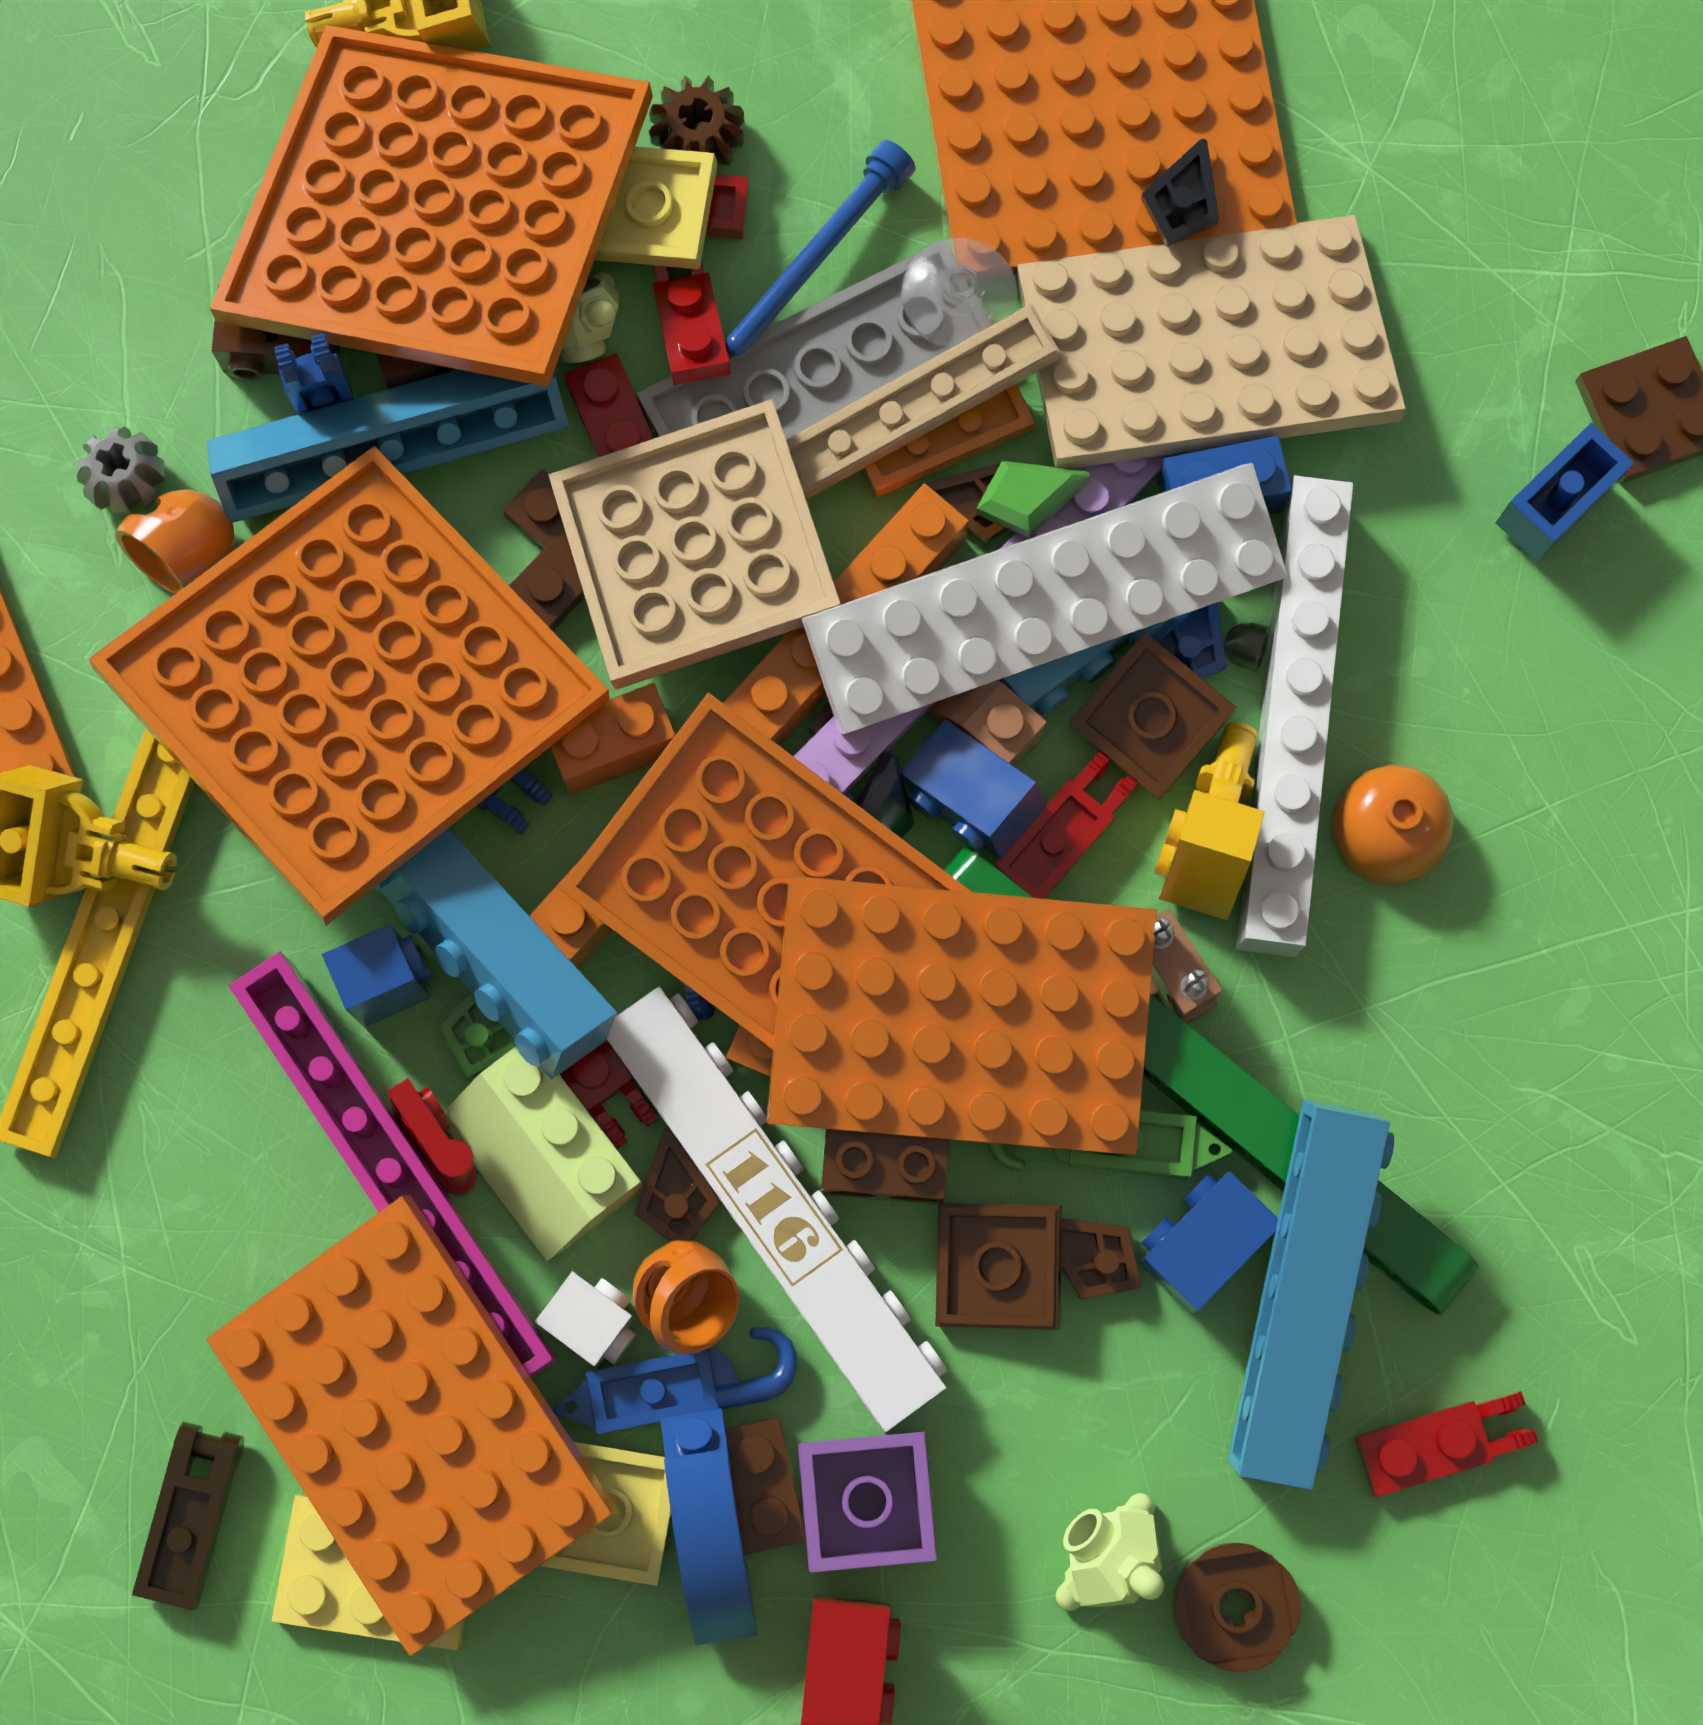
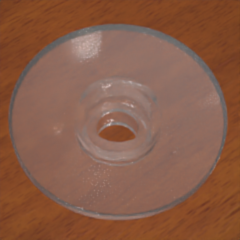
(954, 316)

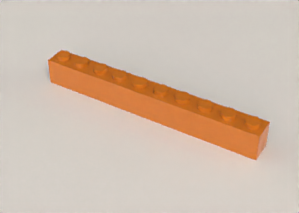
(787, 681)

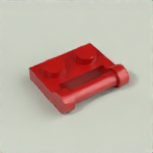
(426, 1126)

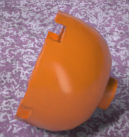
(1392, 825)

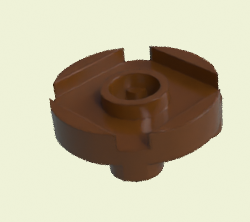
(1265, 1629)

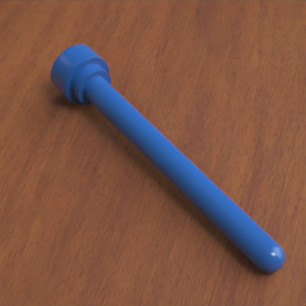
(886, 170)

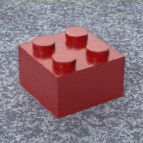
(848, 1663)

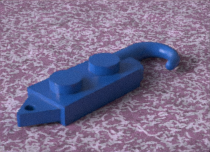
(676, 1386)

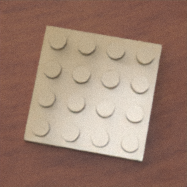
(693, 544)

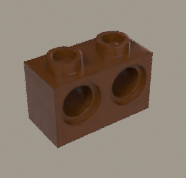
(884, 1166)

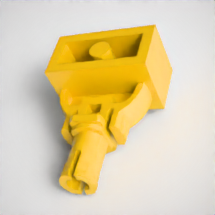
(430, 21)
(1216, 837)
(63, 842)

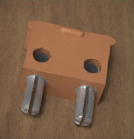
(1179, 972)

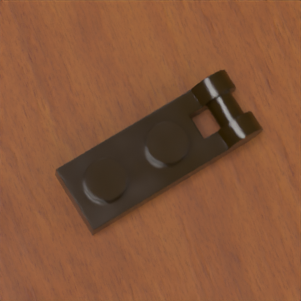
(187, 1518)

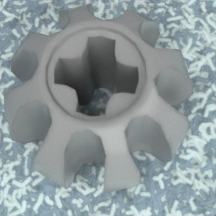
(120, 470)

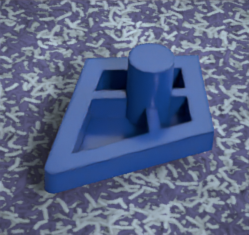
(1196, 640)

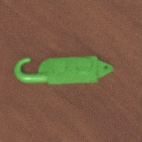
(1165, 1147)

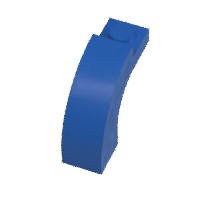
(707, 1527)

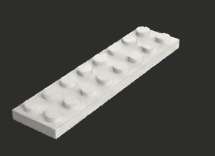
(1044, 598)

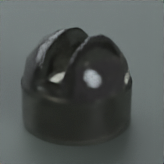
(1247, 645)

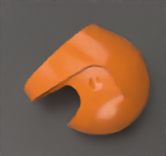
(185, 533)
(686, 1296)

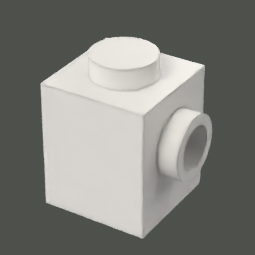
(589, 1319)

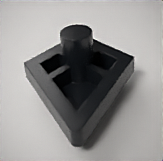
(1183, 197)
(886, 796)

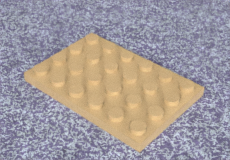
(1211, 343)

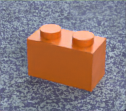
(614, 740)

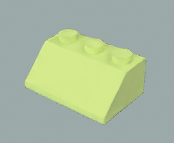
(541, 1152)

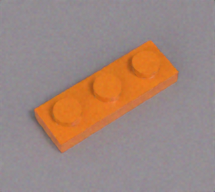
(957, 440)

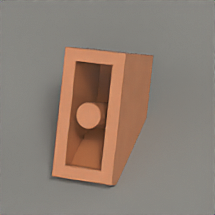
(994, 719)

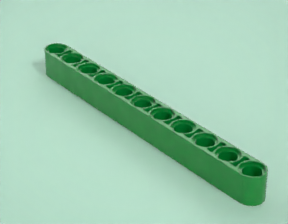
(1265, 1128)

